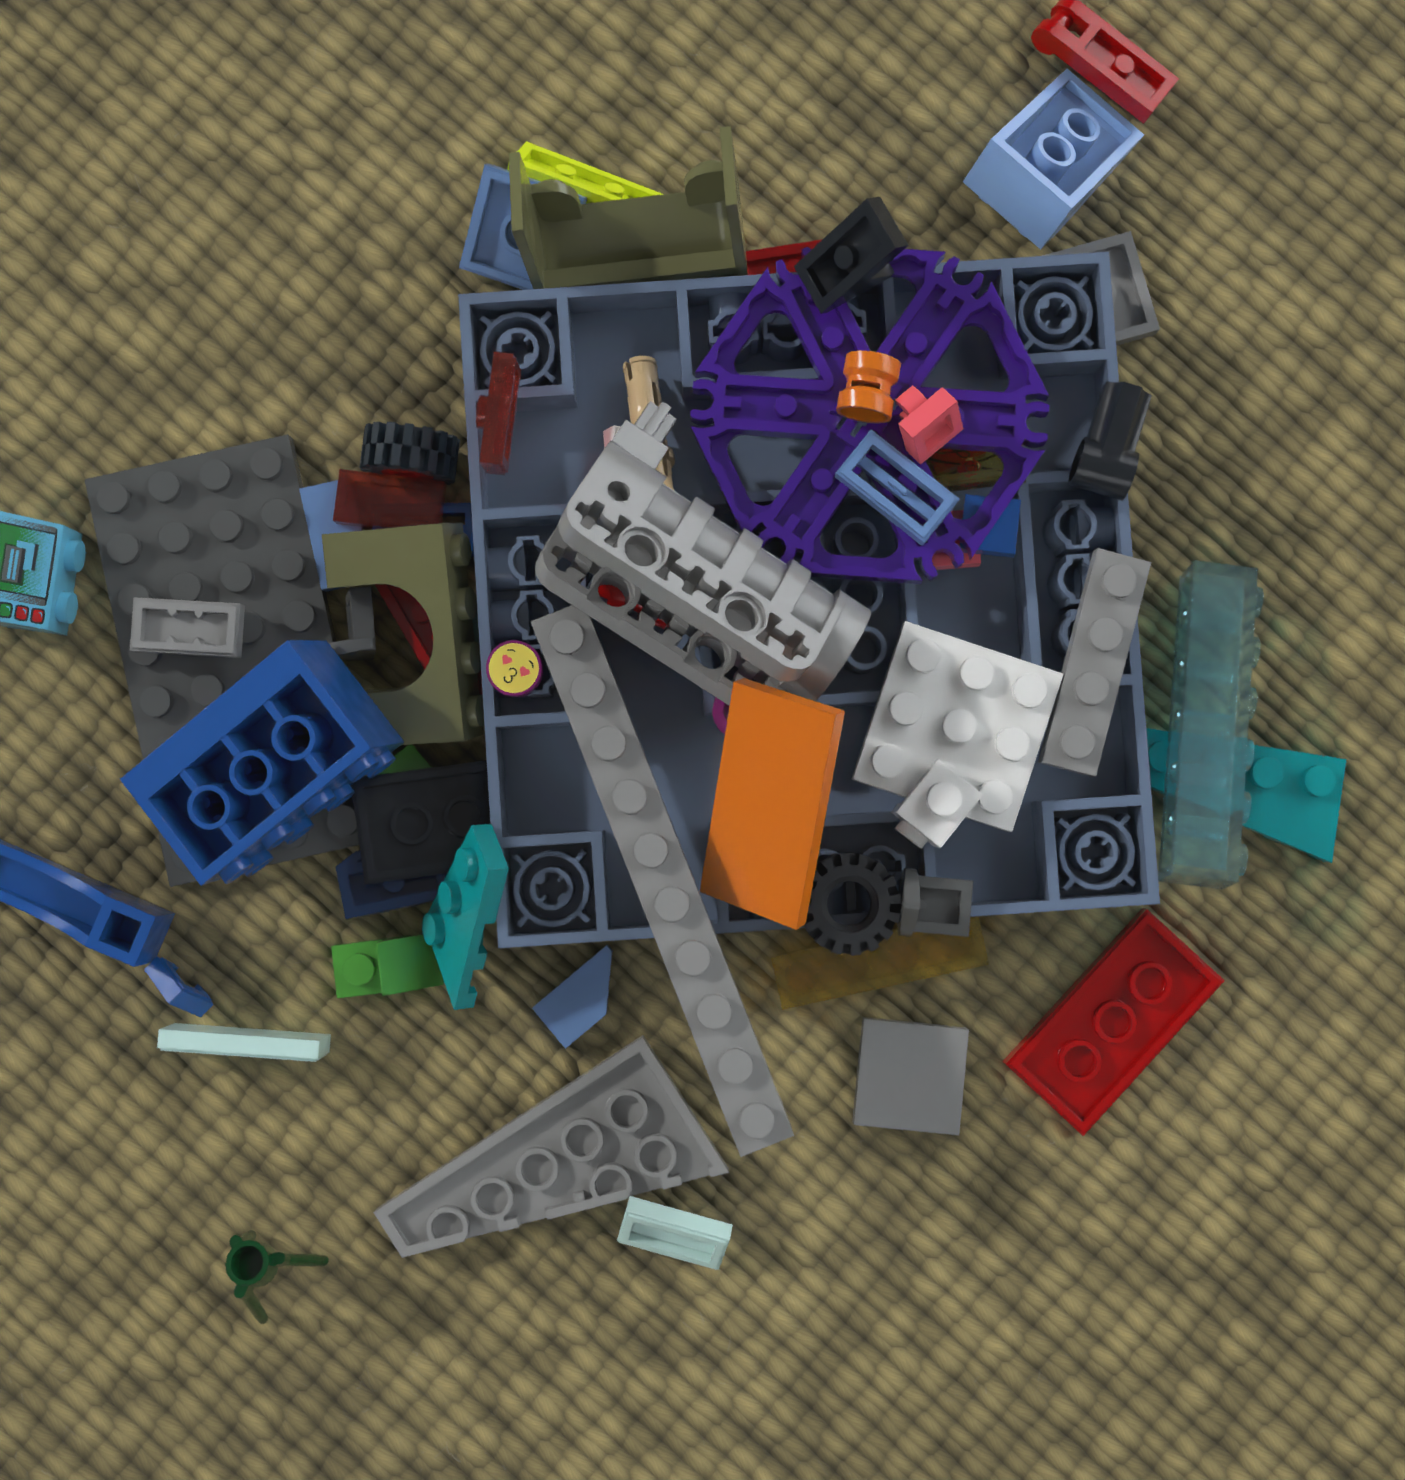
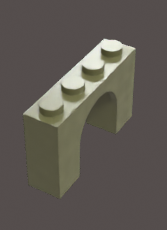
(433, 568)

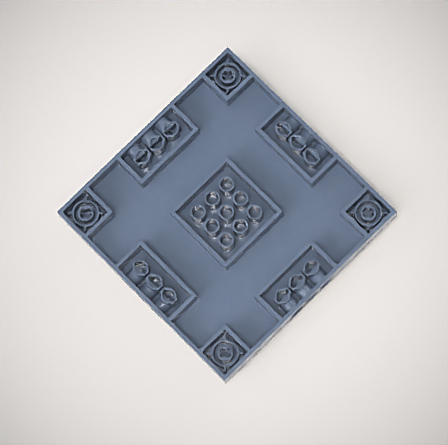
(566, 881)

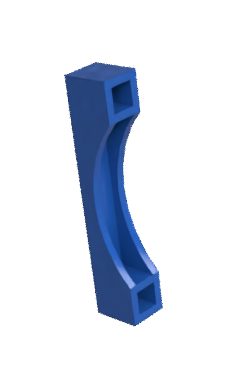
(83, 907)

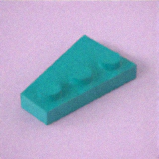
(462, 908)

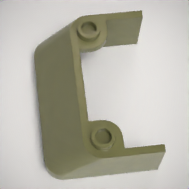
(631, 238)

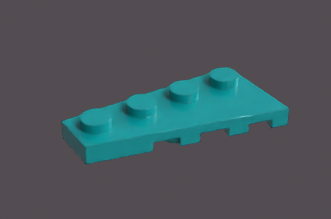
(1290, 792)

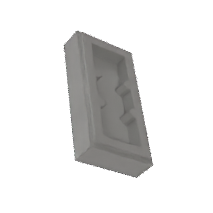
(187, 627)

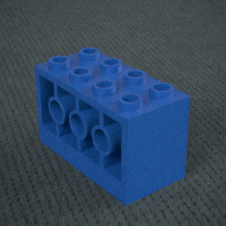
(263, 761)

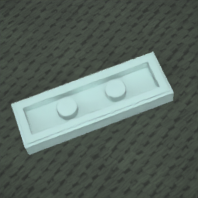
(243, 1042)

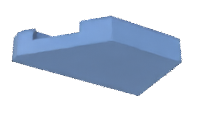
(578, 1000)

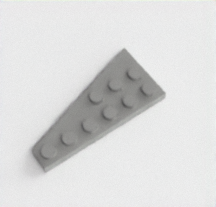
(578, 1149)

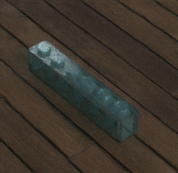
(1210, 726)

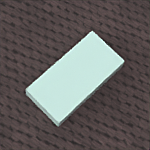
(674, 1233)

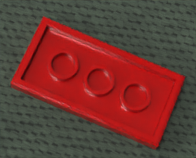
(1113, 1021)

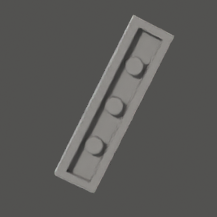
(1094, 662)

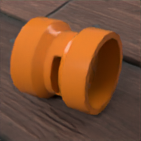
(868, 386)

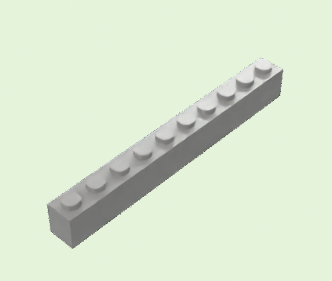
(663, 880)

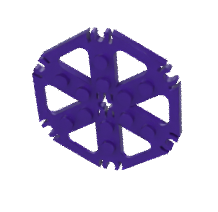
(808, 411)

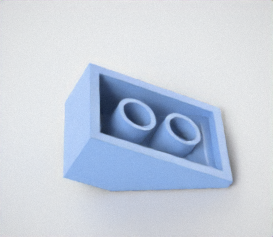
(1052, 158)

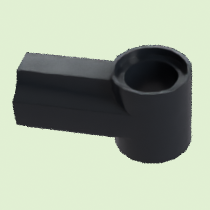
(1107, 455)

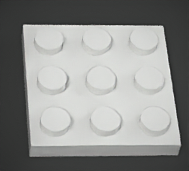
(962, 707)

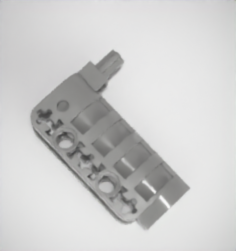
(693, 577)

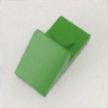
(384, 966)

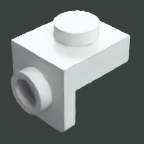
(935, 806)

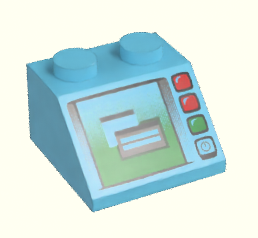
(38, 574)

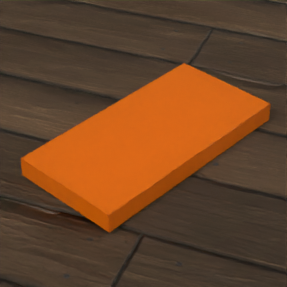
(771, 801)

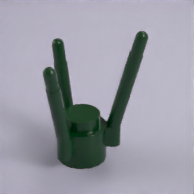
(256, 1264)

